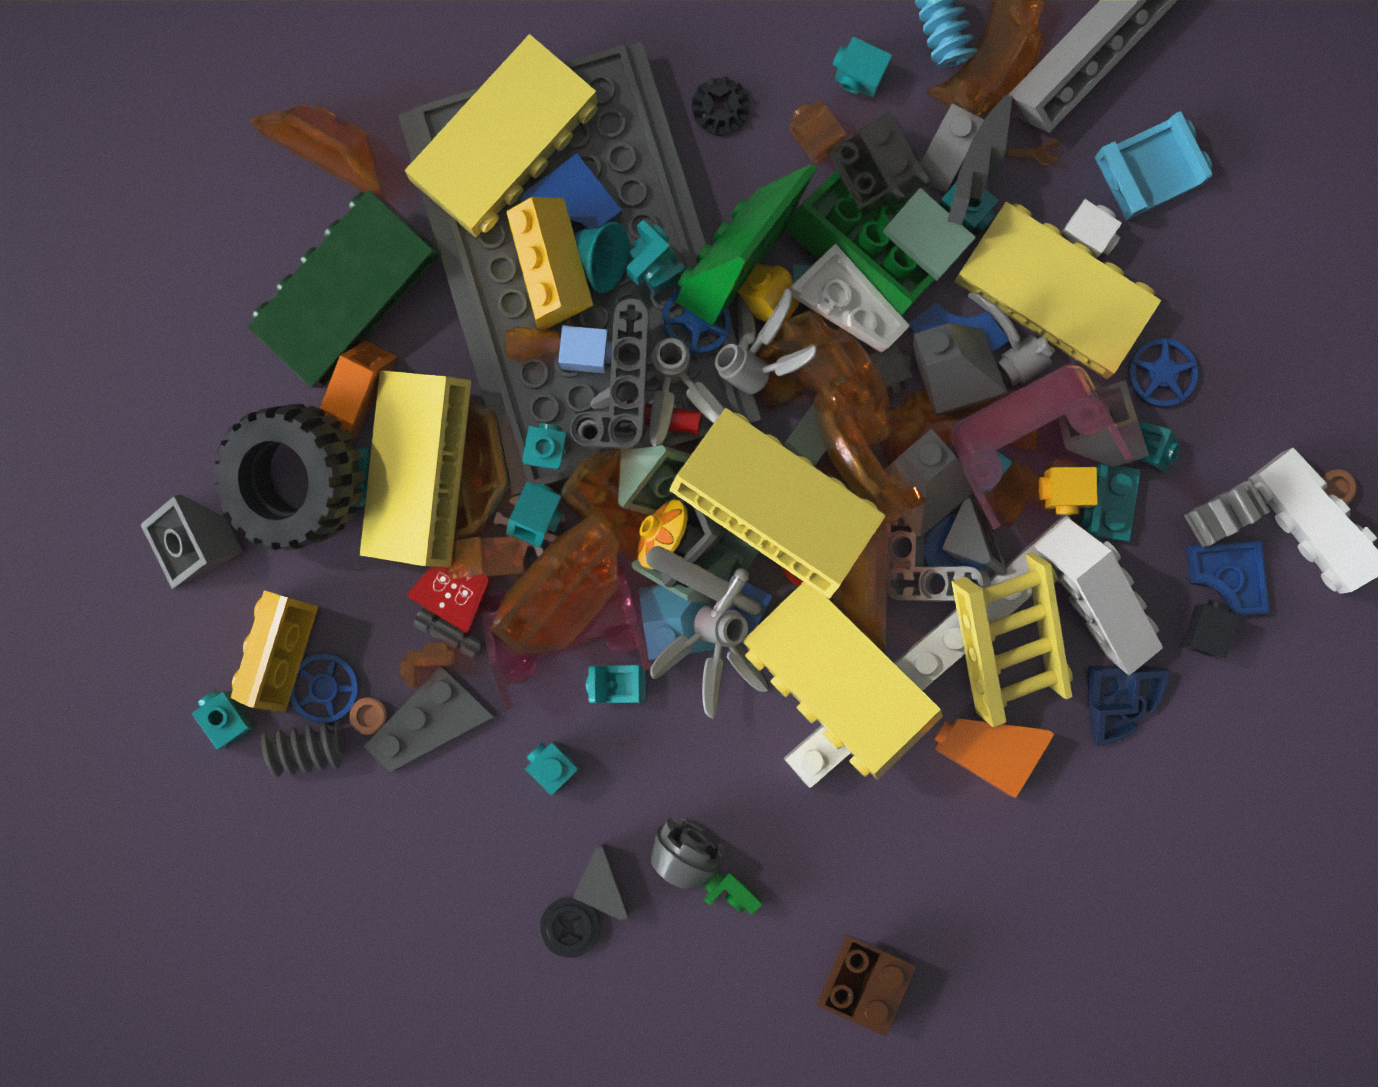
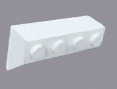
(1318, 522)

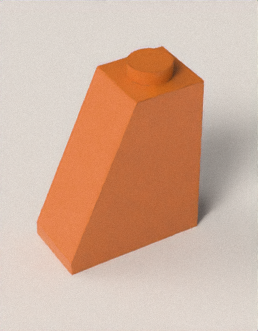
(355, 385)
(995, 754)

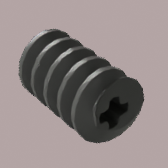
(304, 750)

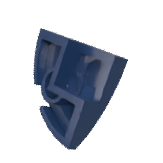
(1122, 699)

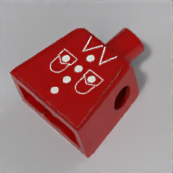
(452, 600)

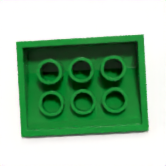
(833, 218)
(741, 245)

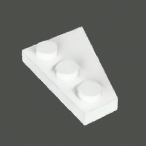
(849, 300)

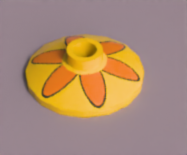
(662, 529)

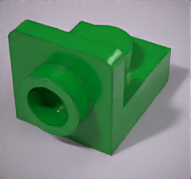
(739, 895)

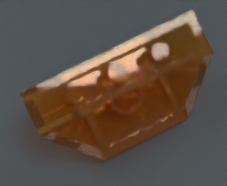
(324, 143)
(483, 471)
(595, 492)
(864, 589)
(560, 590)

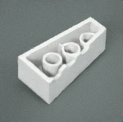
(1102, 594)

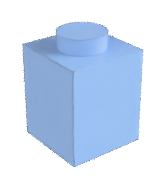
(584, 349)

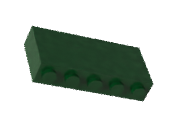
(343, 288)

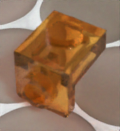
(778, 388)
(1013, 491)
(433, 655)

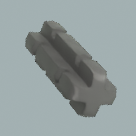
(448, 633)

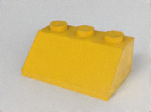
(549, 260)
(273, 652)

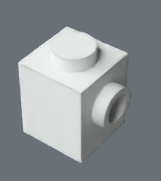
(1093, 227)

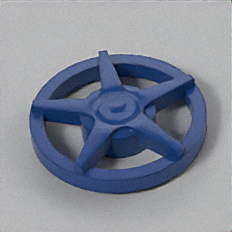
(695, 327)
(1163, 372)
(325, 688)

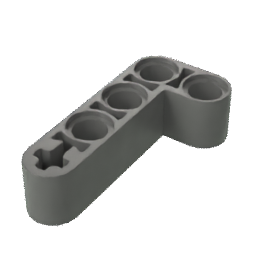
(620, 376)

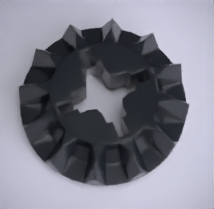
(721, 121)
(569, 945)

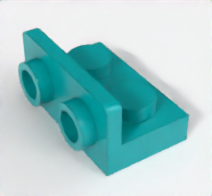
(1116, 503)

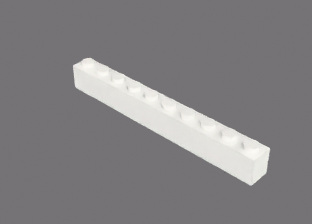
(920, 663)

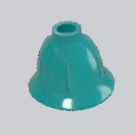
(604, 255)

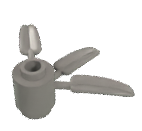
(1025, 357)
(741, 365)
(663, 400)
(725, 630)

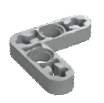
(912, 569)

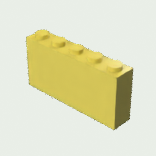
(503, 136)
(1058, 289)
(415, 468)
(777, 502)
(841, 680)

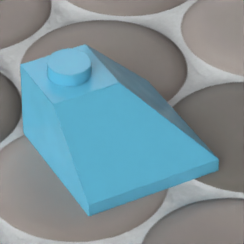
(667, 618)

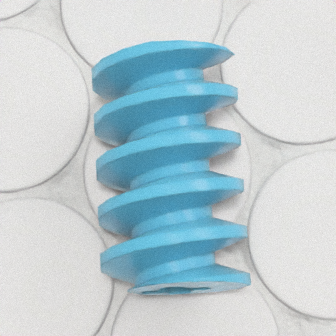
(945, 32)

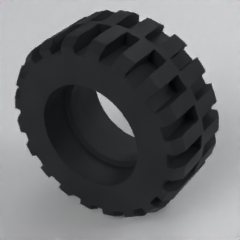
(248, 485)

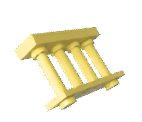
(980, 633)

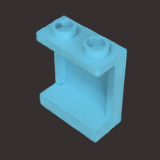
(1154, 166)

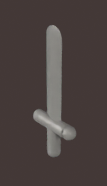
(705, 582)

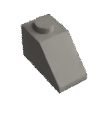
(950, 146)

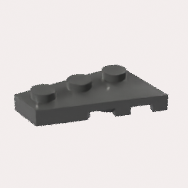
(429, 719)

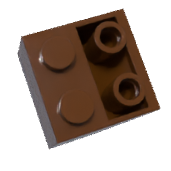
(866, 984)

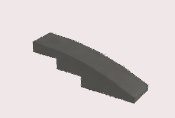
(983, 157)

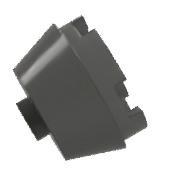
(685, 854)

